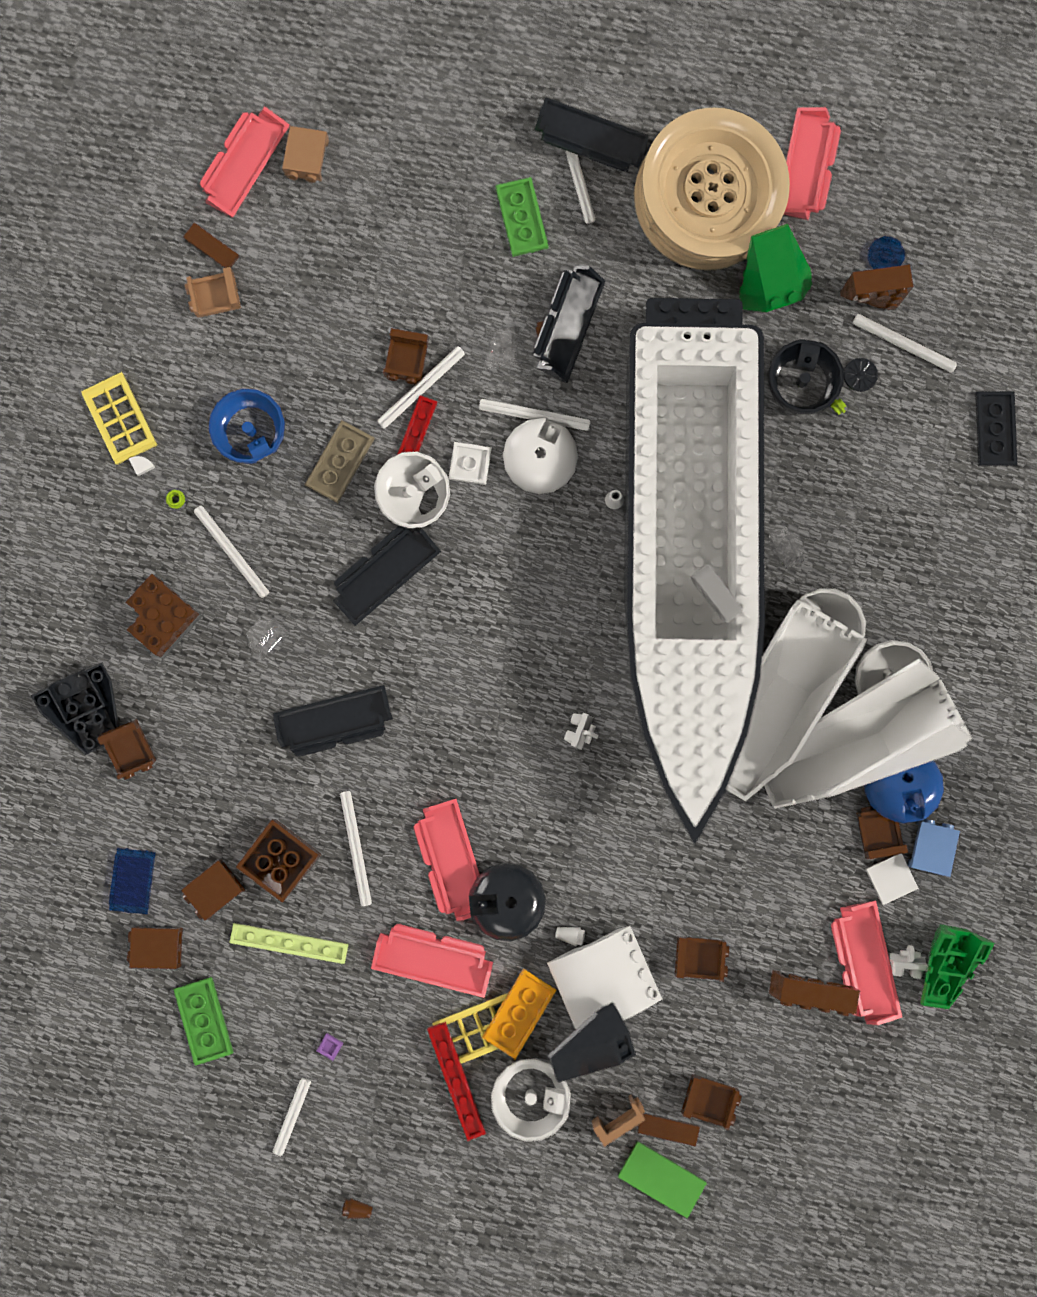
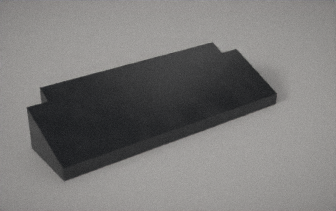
(590, 135)
(568, 321)
(377, 578)
(333, 720)

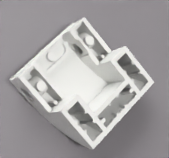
(605, 973)

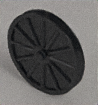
(860, 374)

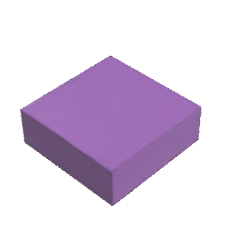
(329, 1046)

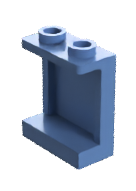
(934, 848)

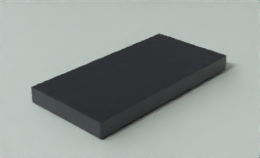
(996, 428)

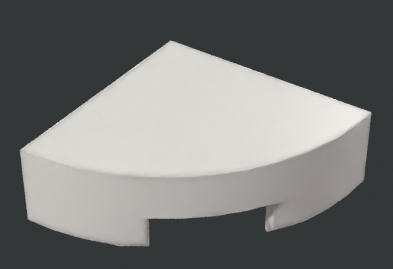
(141, 465)

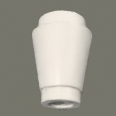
(614, 503)
(571, 935)

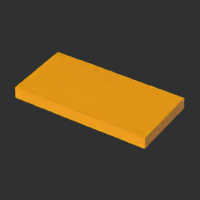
(519, 1013)

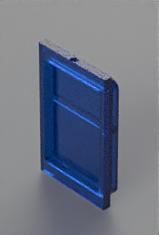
(132, 881)

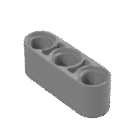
(716, 594)

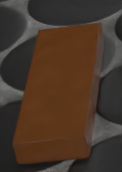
(211, 246)
(669, 1129)

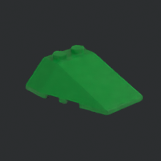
(774, 271)
(951, 962)

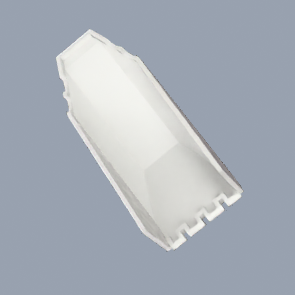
(795, 687)
(874, 736)

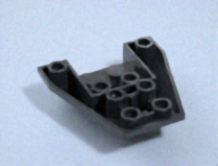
(80, 706)
(594, 1046)

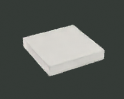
(470, 463)
(891, 878)

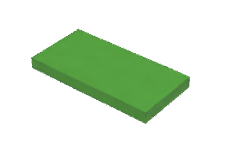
(521, 216)
(203, 1021)
(662, 1179)

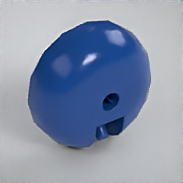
(232, 404)
(907, 794)

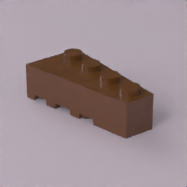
(814, 994)

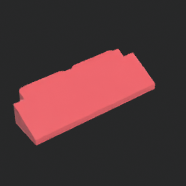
(248, 151)
(809, 155)
(449, 852)
(434, 961)
(866, 962)

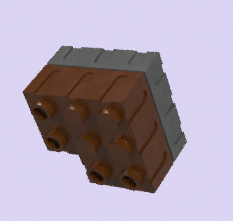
(162, 616)

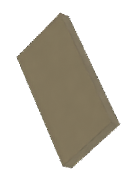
(339, 461)

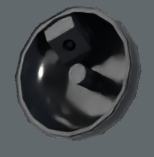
(807, 355)
(507, 902)

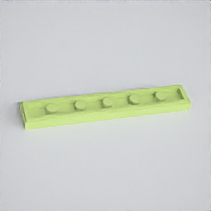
(289, 943)

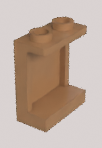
(305, 154)
(213, 294)
(621, 1124)

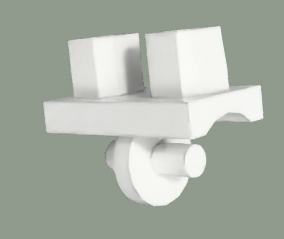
(584, 731)
(908, 960)

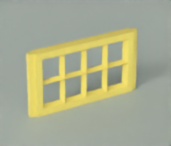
(104, 387)
(467, 1012)

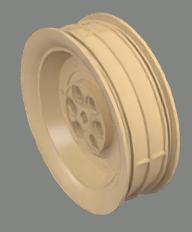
(735, 150)

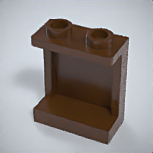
(406, 356)
(128, 749)
(879, 834)
(212, 890)
(155, 948)
(701, 958)
(711, 1101)

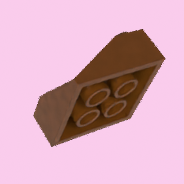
(879, 287)
(278, 860)

